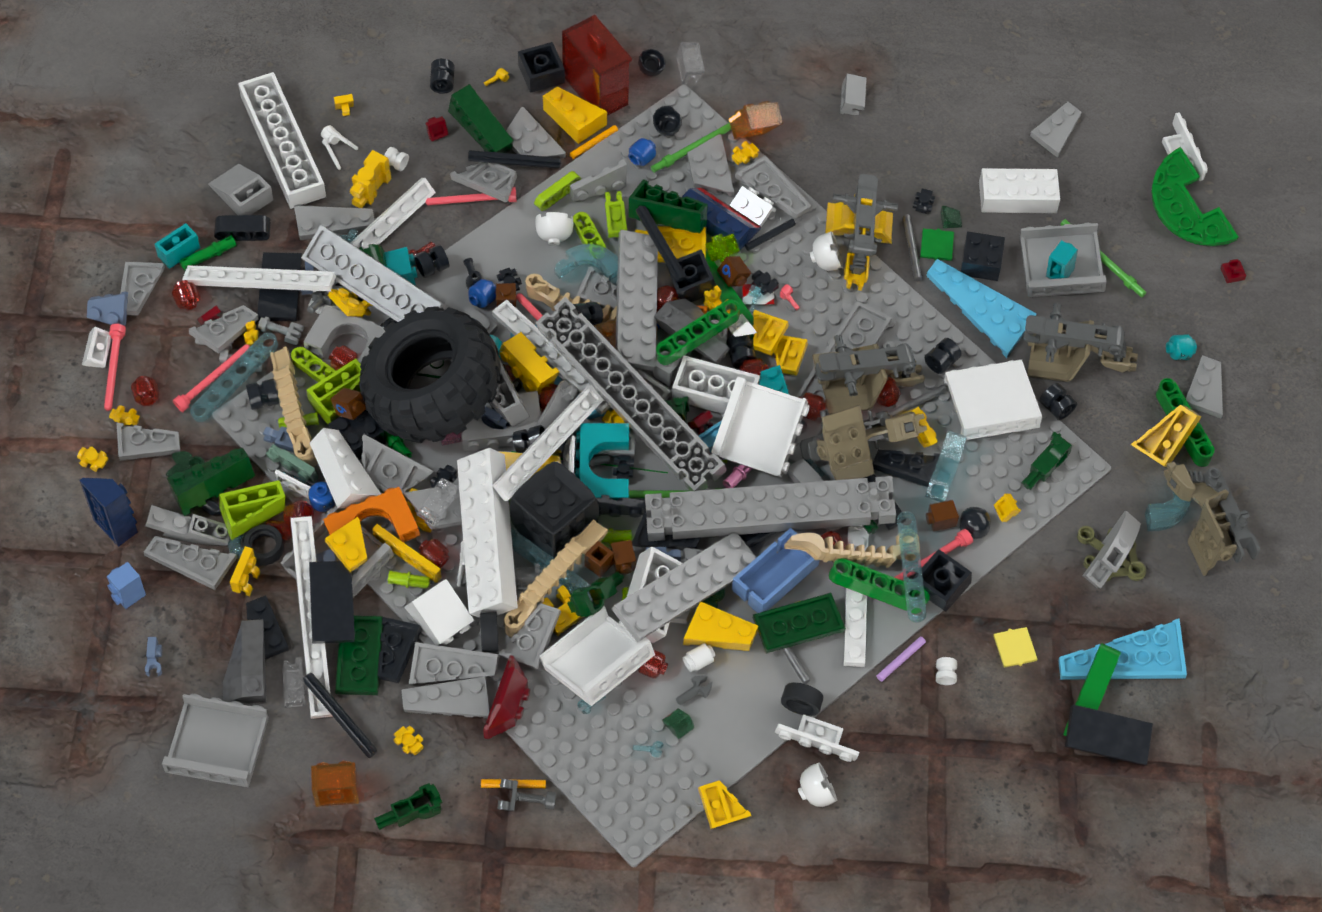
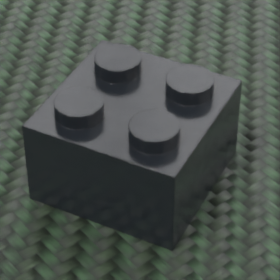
(541, 67)
(982, 256)
(697, 278)
(354, 430)
(944, 579)

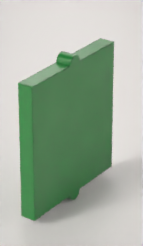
(937, 244)

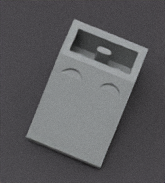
(242, 190)

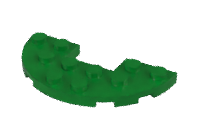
(1179, 210)

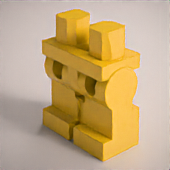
(369, 179)

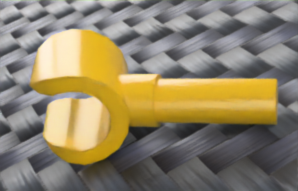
(501, 74)

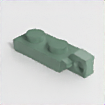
(293, 463)

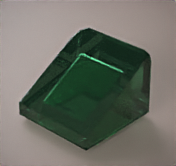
(950, 217)
(679, 723)

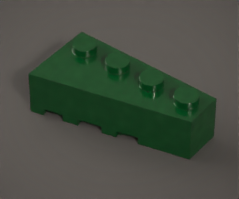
(479, 121)
(668, 208)
(210, 479)

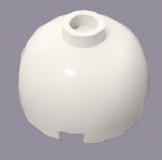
(554, 227)
(826, 252)
(816, 786)

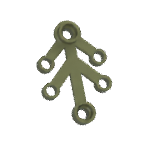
(1128, 566)

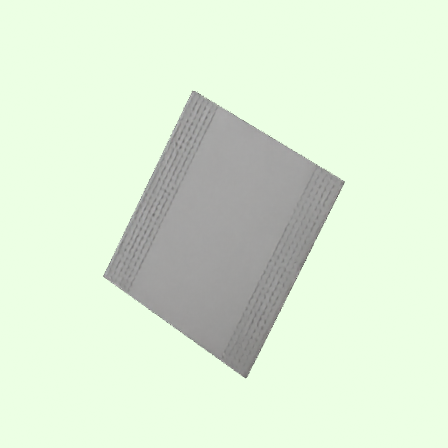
(591, 757)

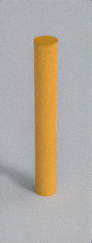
(591, 143)
(495, 783)

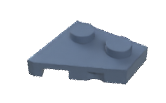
(109, 308)

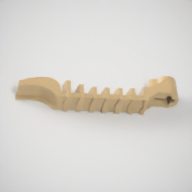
(543, 291)
(286, 386)
(824, 550)
(550, 576)

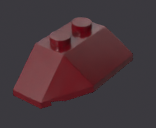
(508, 700)

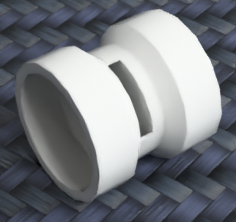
(397, 159)
(946, 671)

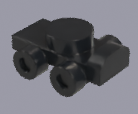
(924, 199)
(508, 276)
(764, 280)
(623, 470)
(447, 473)

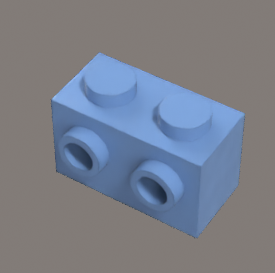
(125, 585)

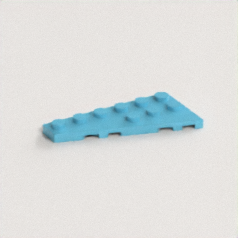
(988, 310)
(1143, 655)

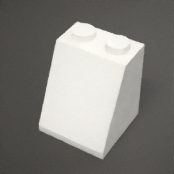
(440, 613)

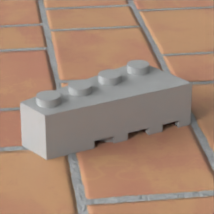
(507, 400)

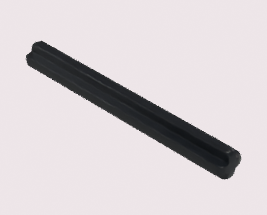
(514, 159)
(660, 243)
(340, 715)

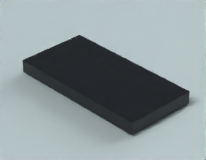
(279, 303)
(331, 602)
(1108, 735)

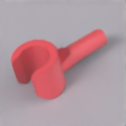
(785, 293)

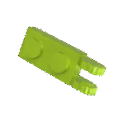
(615, 215)

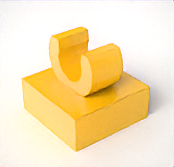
(344, 102)
(1006, 507)

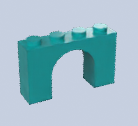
(598, 438)

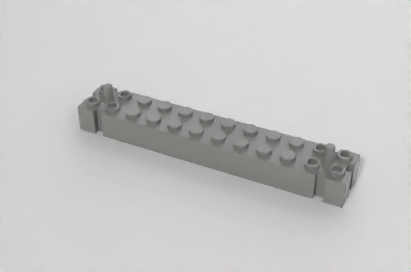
(631, 396)
(770, 508)

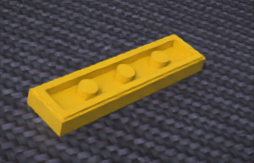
(408, 554)

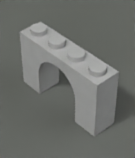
(333, 324)
(481, 436)

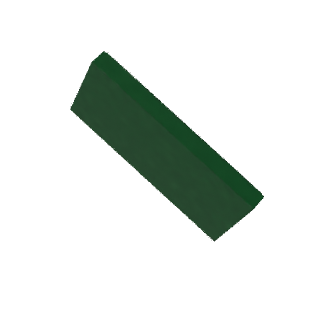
(798, 622)
(360, 659)

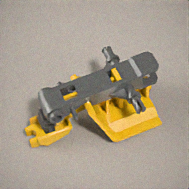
(865, 222)

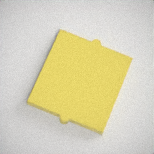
(1015, 647)

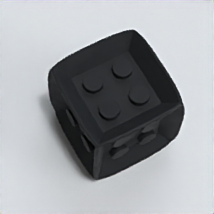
(553, 508)

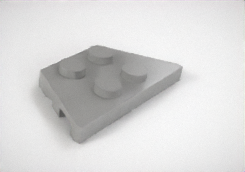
(531, 137)
(710, 167)
(489, 179)
(390, 468)
(451, 517)

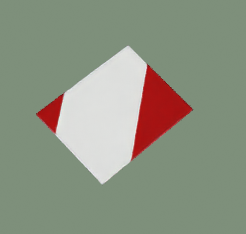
(764, 299)

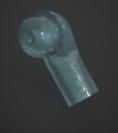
(235, 547)

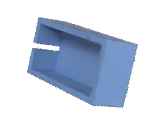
(773, 574)

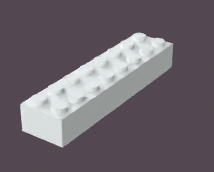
(282, 140)
(486, 534)

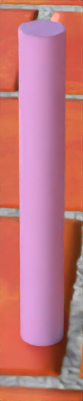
(901, 658)

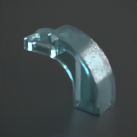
(588, 255)
(946, 467)
(1166, 515)

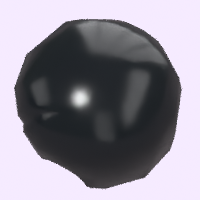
(651, 62)
(667, 121)
(976, 521)

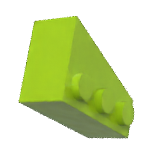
(322, 392)
(251, 506)

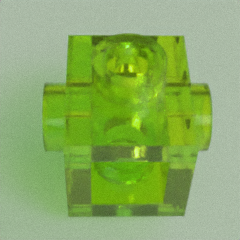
(718, 247)

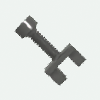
(548, 799)

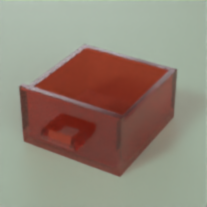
(596, 65)

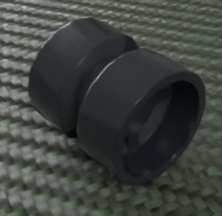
(442, 76)
(425, 260)
(591, 311)
(740, 350)
(943, 355)
(255, 393)
(1056, 399)
(523, 439)

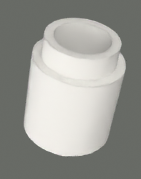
(699, 657)

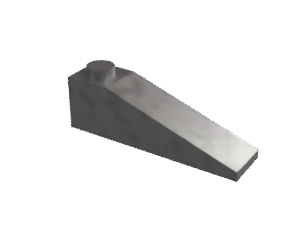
(680, 313)
(246, 669)

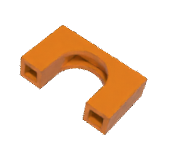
(387, 505)

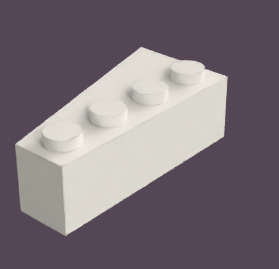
(342, 469)

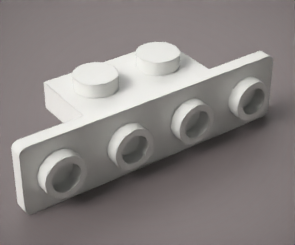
(1186, 142)
(819, 735)

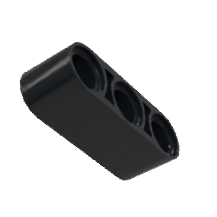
(242, 227)

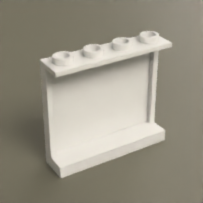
(993, 399)
(760, 427)
(596, 657)

